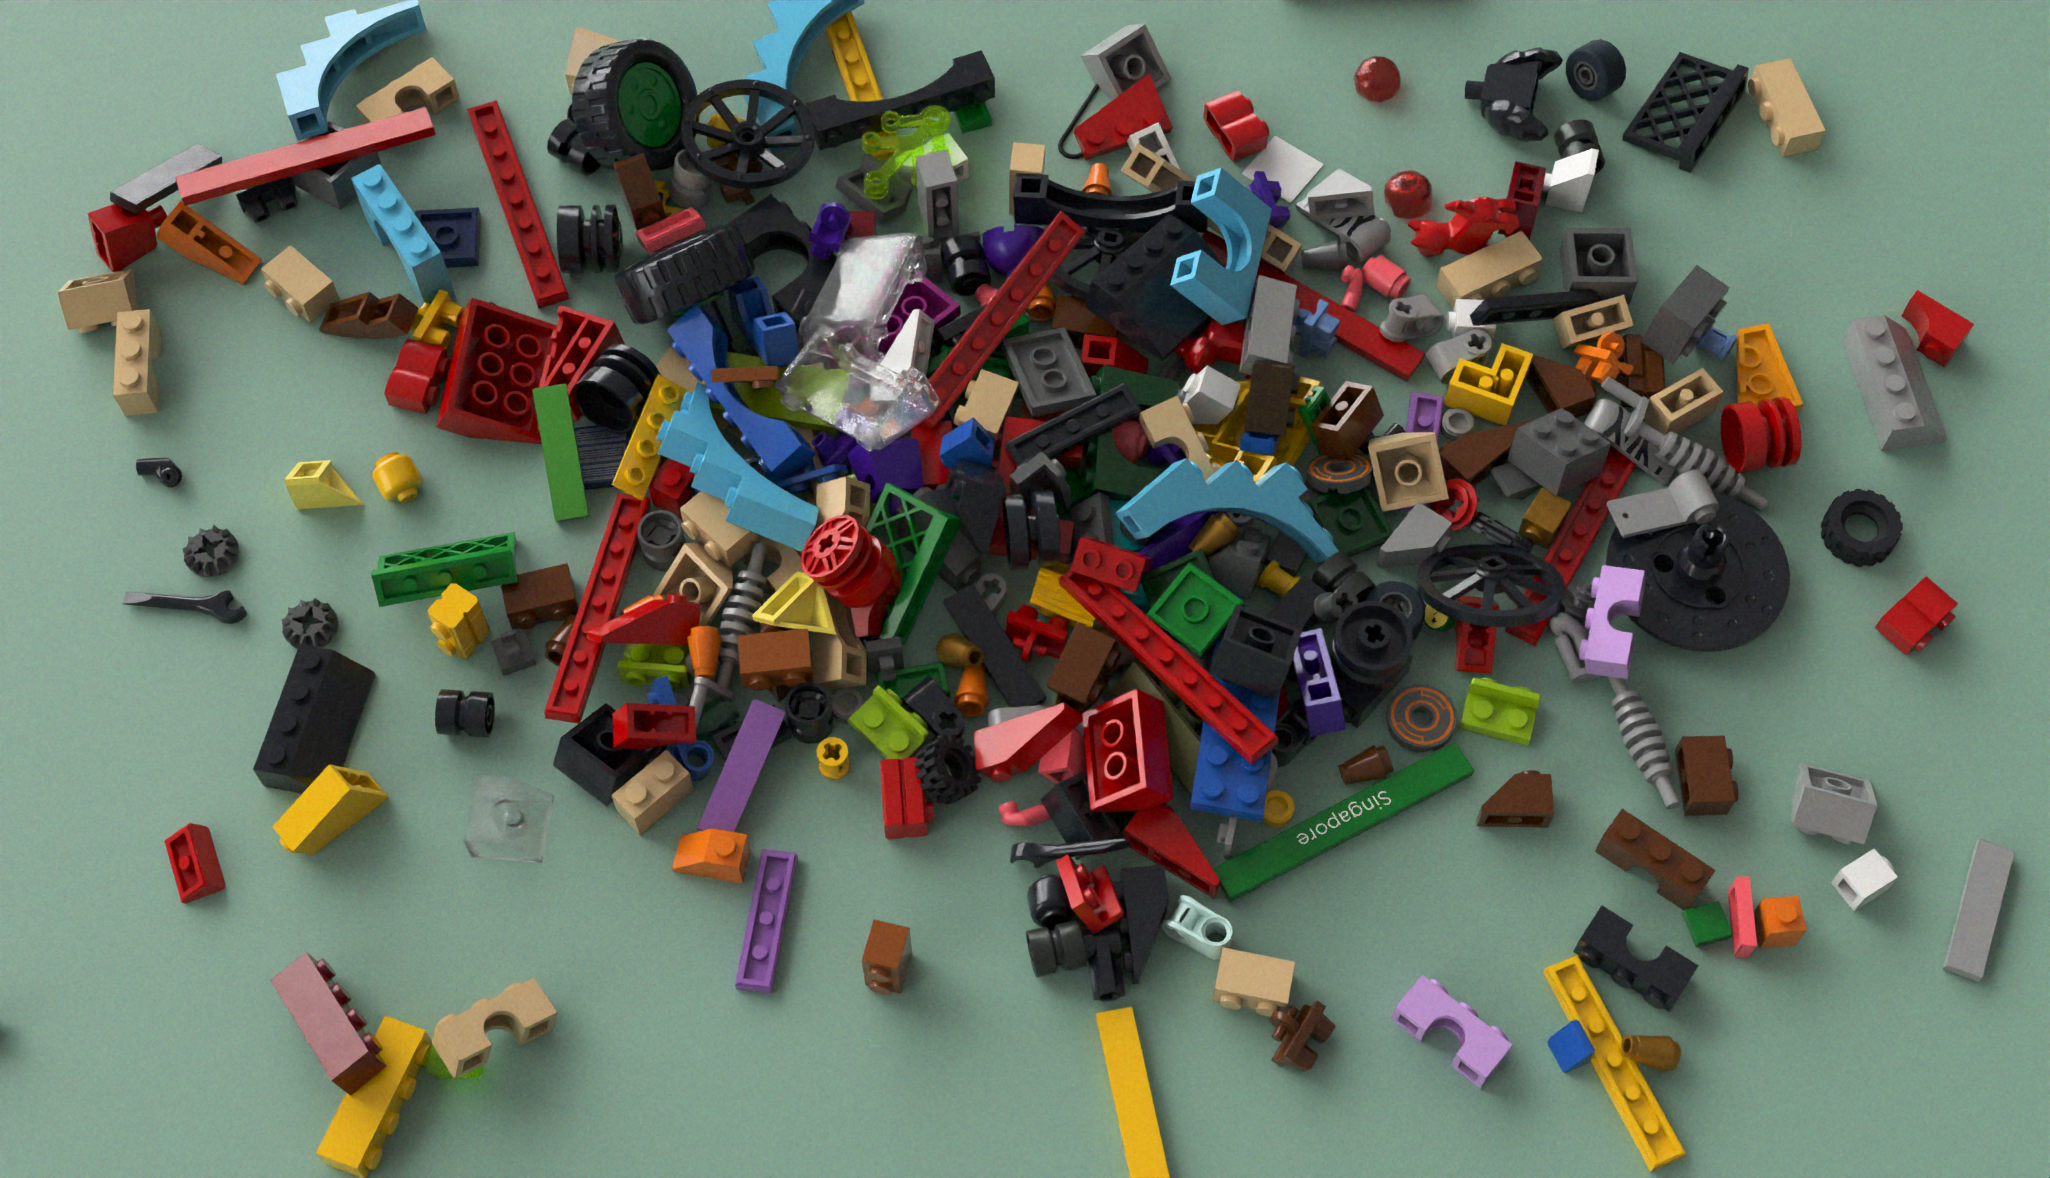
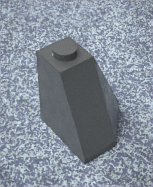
(963, 558)

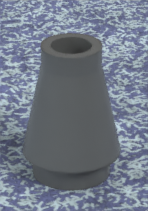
(1326, 256)

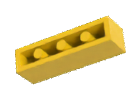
(372, 1111)

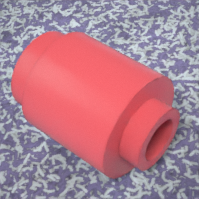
(1386, 277)

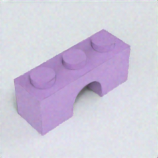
(1617, 594)
(1430, 1007)

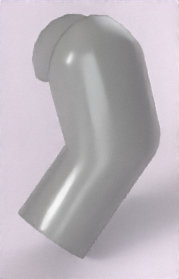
(1572, 627)

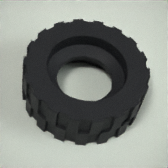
(1872, 506)

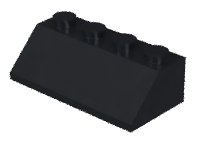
(313, 718)

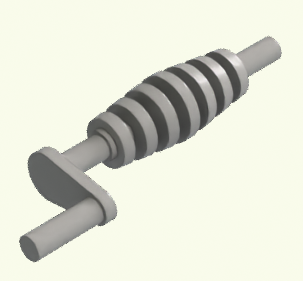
(1689, 459)
(738, 622)
(1636, 726)

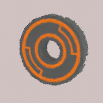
(1339, 474)
(1426, 700)

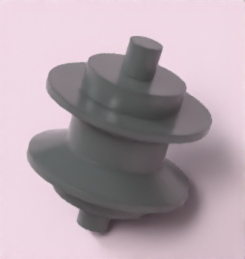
(1579, 600)

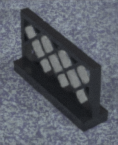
(1706, 125)

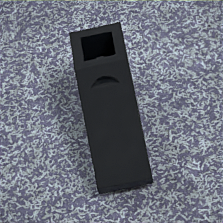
(1145, 905)

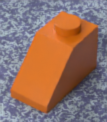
(713, 855)

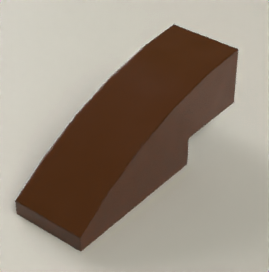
(370, 317)

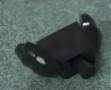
(1511, 92)

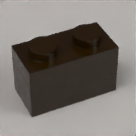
(1270, 398)

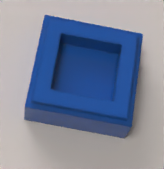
(1259, 442)

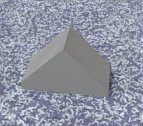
(1340, 197)

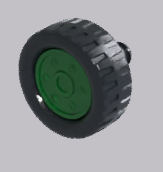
(632, 102)
(686, 275)

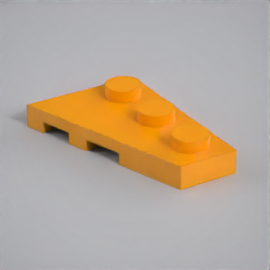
(1762, 368)

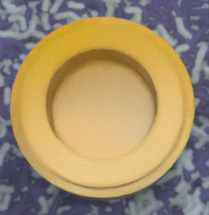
(1278, 808)

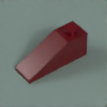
(1526, 191)

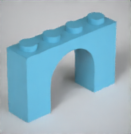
(396, 222)
(1244, 223)

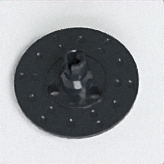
(1726, 560)

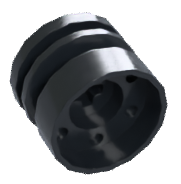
(587, 239)
(616, 388)

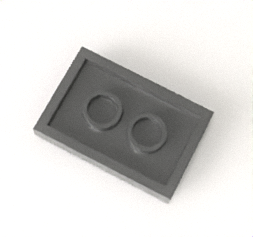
(1048, 371)

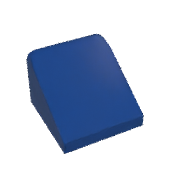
(1571, 1046)

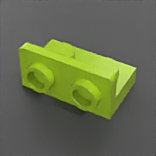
(651, 661)
(1500, 710)
(889, 725)

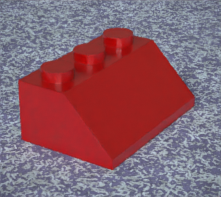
(1127, 754)

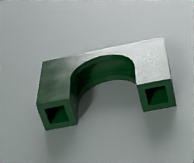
(1105, 466)

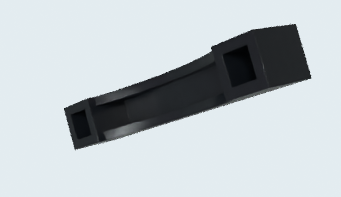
(844, 121)
(1040, 200)

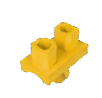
(431, 320)

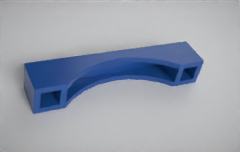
(705, 346)

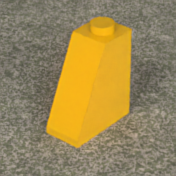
(328, 809)

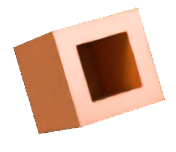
(1779, 922)

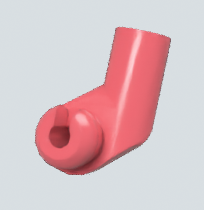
(1354, 290)
(1025, 818)

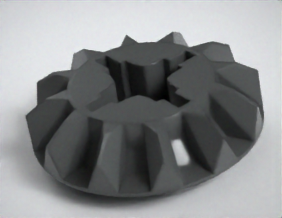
(225, 549)
(317, 634)

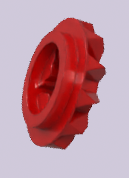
(1463, 492)

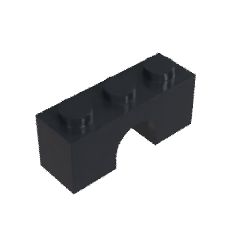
(1657, 980)

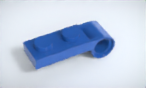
(662, 694)

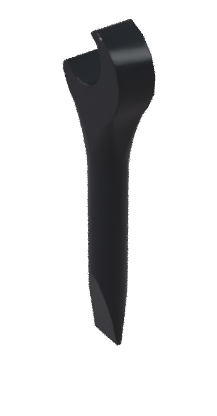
(213, 605)
(1044, 853)

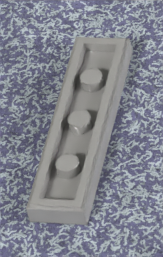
(1978, 910)

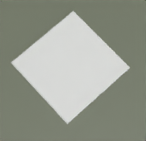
(1284, 164)

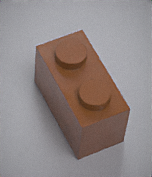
(775, 659)
(886, 957)

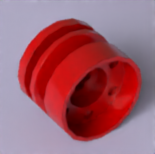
(1760, 434)
(848, 561)

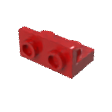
(1110, 563)
(1090, 893)

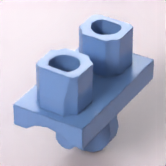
(1316, 330)

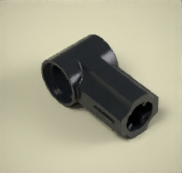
(1104, 965)

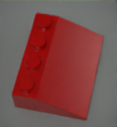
(493, 373)

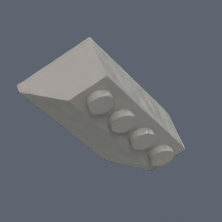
(1892, 384)

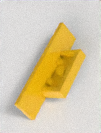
(641, 456)

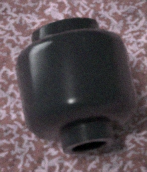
(1049, 902)

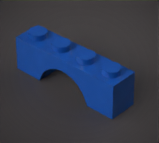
(768, 333)

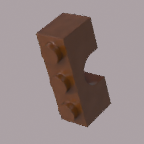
(1676, 870)

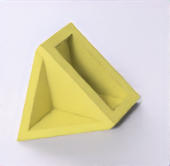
(319, 486)
(798, 605)

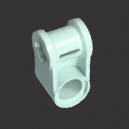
(1192, 925)

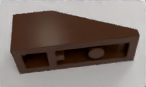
(1478, 453)

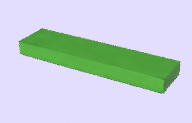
(560, 452)

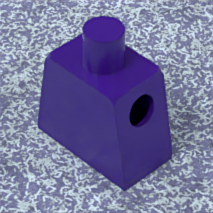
(894, 464)

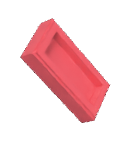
(670, 229)
(1742, 917)

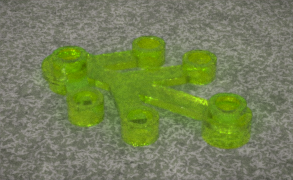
(907, 145)

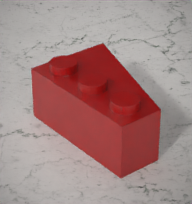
(575, 348)

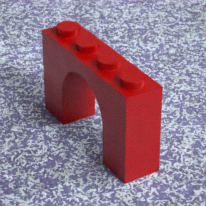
(1072, 459)

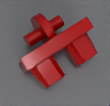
(1036, 636)

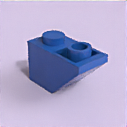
(967, 443)

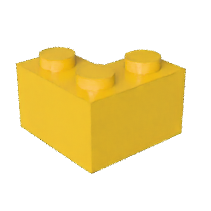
(1490, 391)

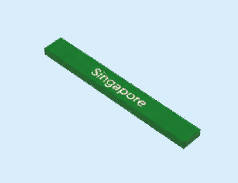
(1342, 821)

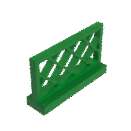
(926, 563)
(431, 570)

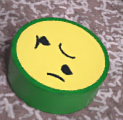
(1437, 620)

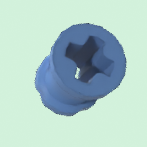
(1717, 343)

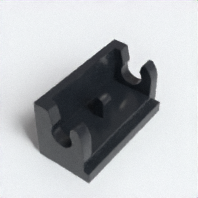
(1070, 811)

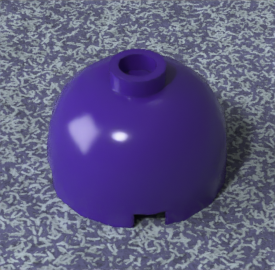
(1007, 249)

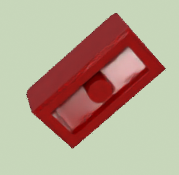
(194, 862)

